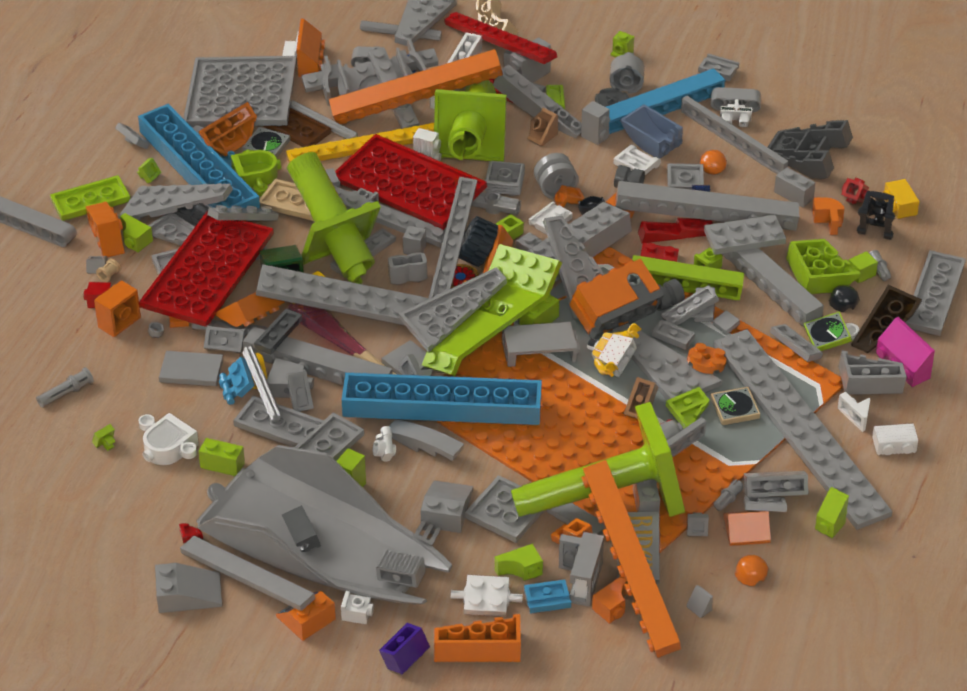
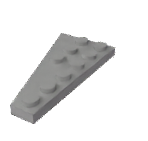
(420, 17)
(166, 199)
(668, 367)

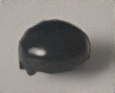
(589, 203)
(844, 298)

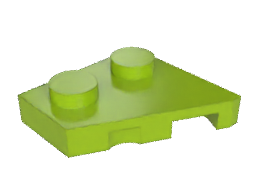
(688, 406)

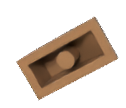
(642, 392)

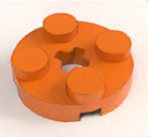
(706, 359)

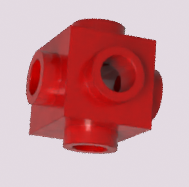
(851, 186)

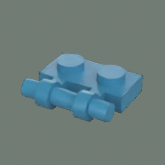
(241, 379)

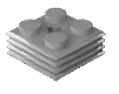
(505, 177)

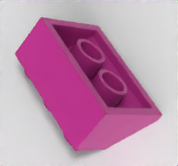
(903, 345)

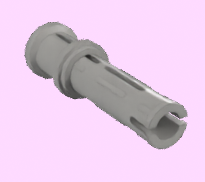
(72, 384)

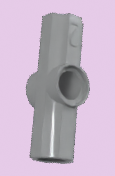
(495, 203)

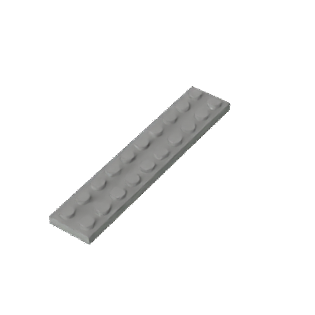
(334, 294)

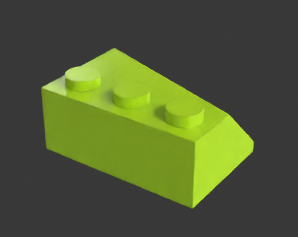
(819, 266)

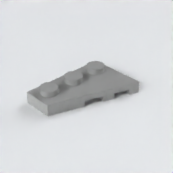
(171, 228)

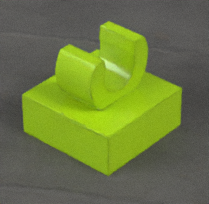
(149, 170)
(104, 437)

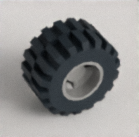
(478, 241)

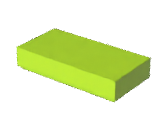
(556, 93)

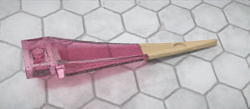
(327, 326)

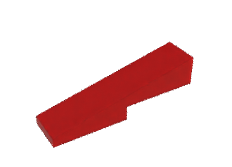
(662, 231)

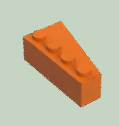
(479, 641)

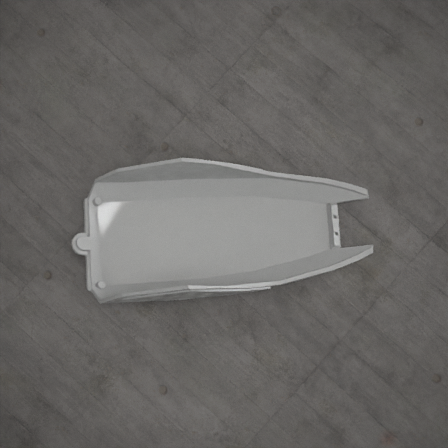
(343, 514)

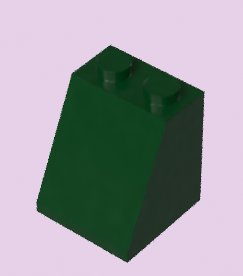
(283, 257)

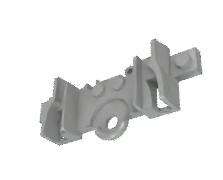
(363, 74)

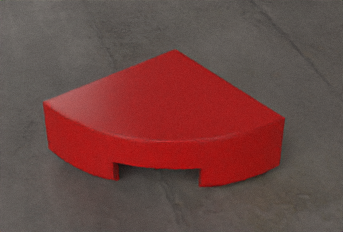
(188, 532)

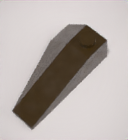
(890, 305)

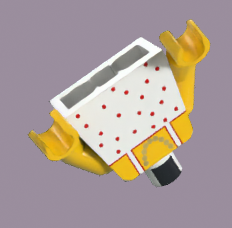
(614, 350)

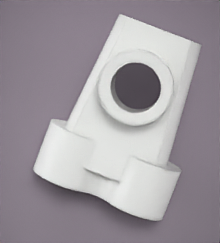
(383, 444)

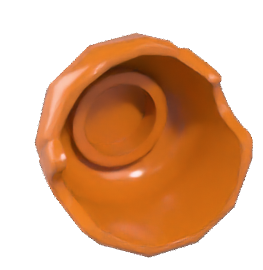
(713, 162)
(751, 570)

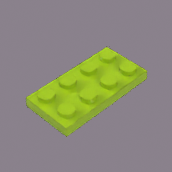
(72, 201)

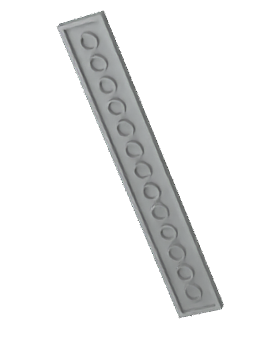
(802, 428)

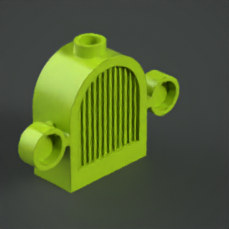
(256, 168)

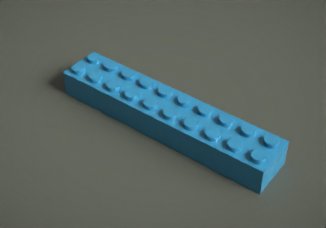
(192, 157)
(442, 398)

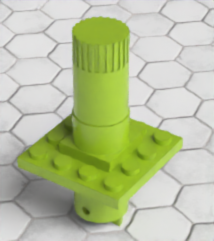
(471, 122)
(335, 227)

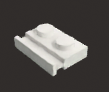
(549, 211)

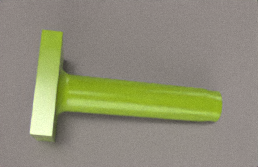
(649, 462)

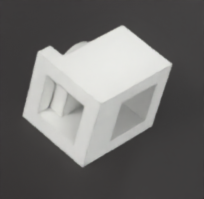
(356, 608)

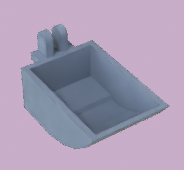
(652, 131)

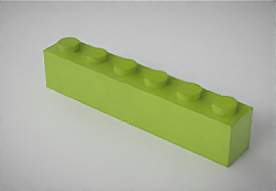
(726, 283)

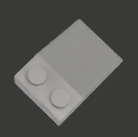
(446, 505)
(186, 588)

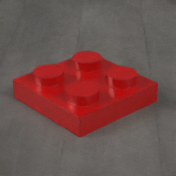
(659, 252)

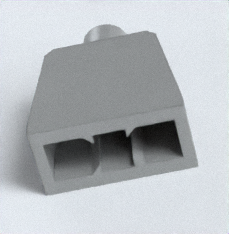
(277, 377)

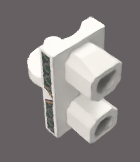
(736, 112)

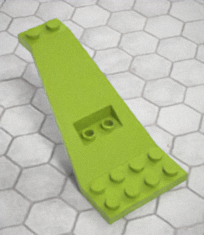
(528, 284)

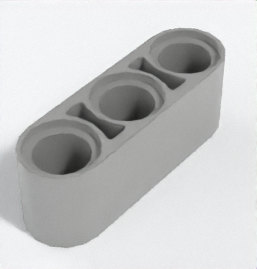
(723, 96)

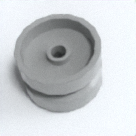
(553, 172)

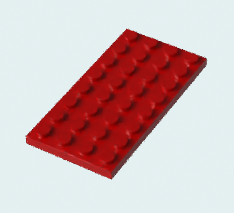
(405, 179)
(206, 269)

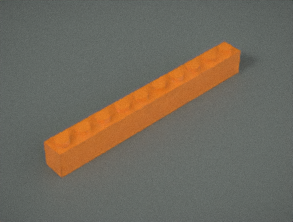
(415, 87)
(631, 558)

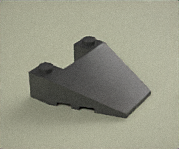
(809, 147)

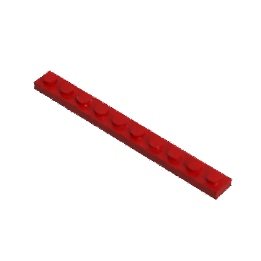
(501, 38)

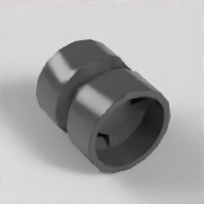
(625, 174)
(673, 294)

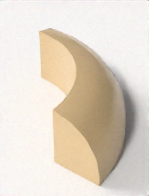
(489, 13)

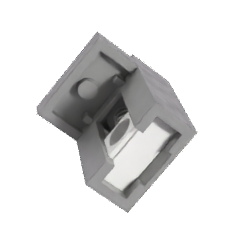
(585, 561)

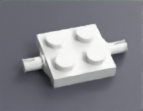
(486, 595)

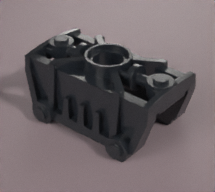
(879, 209)

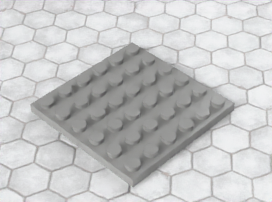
(228, 82)

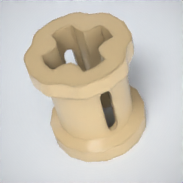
(108, 270)

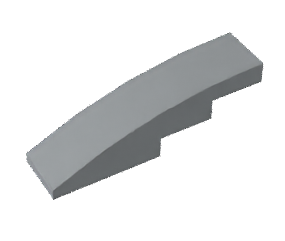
(425, 438)

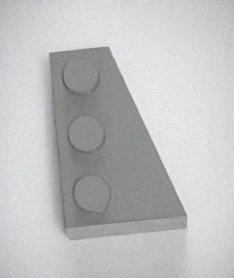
(871, 376)

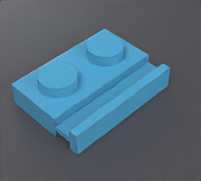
(547, 596)

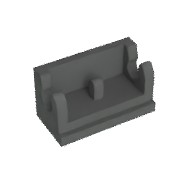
(301, 529)

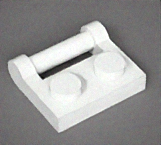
(636, 159)

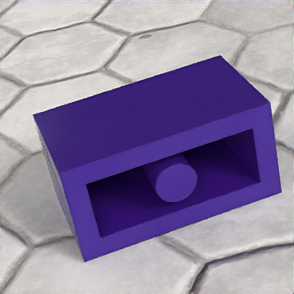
(404, 648)

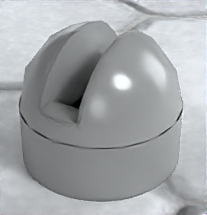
(155, 325)

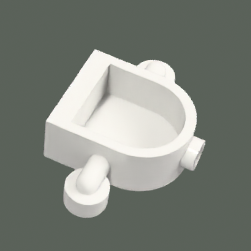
(167, 439)

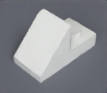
(854, 411)

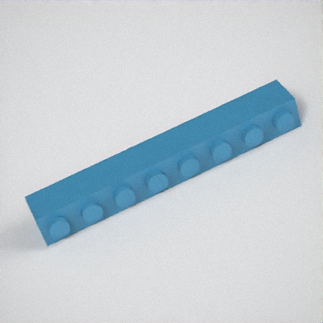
(667, 98)

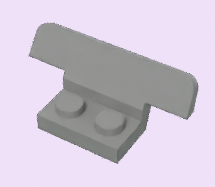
(224, 336)

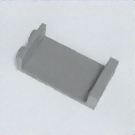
(539, 339)

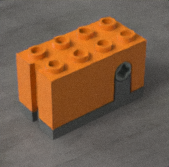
(616, 298)

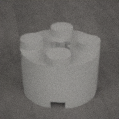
(627, 73)

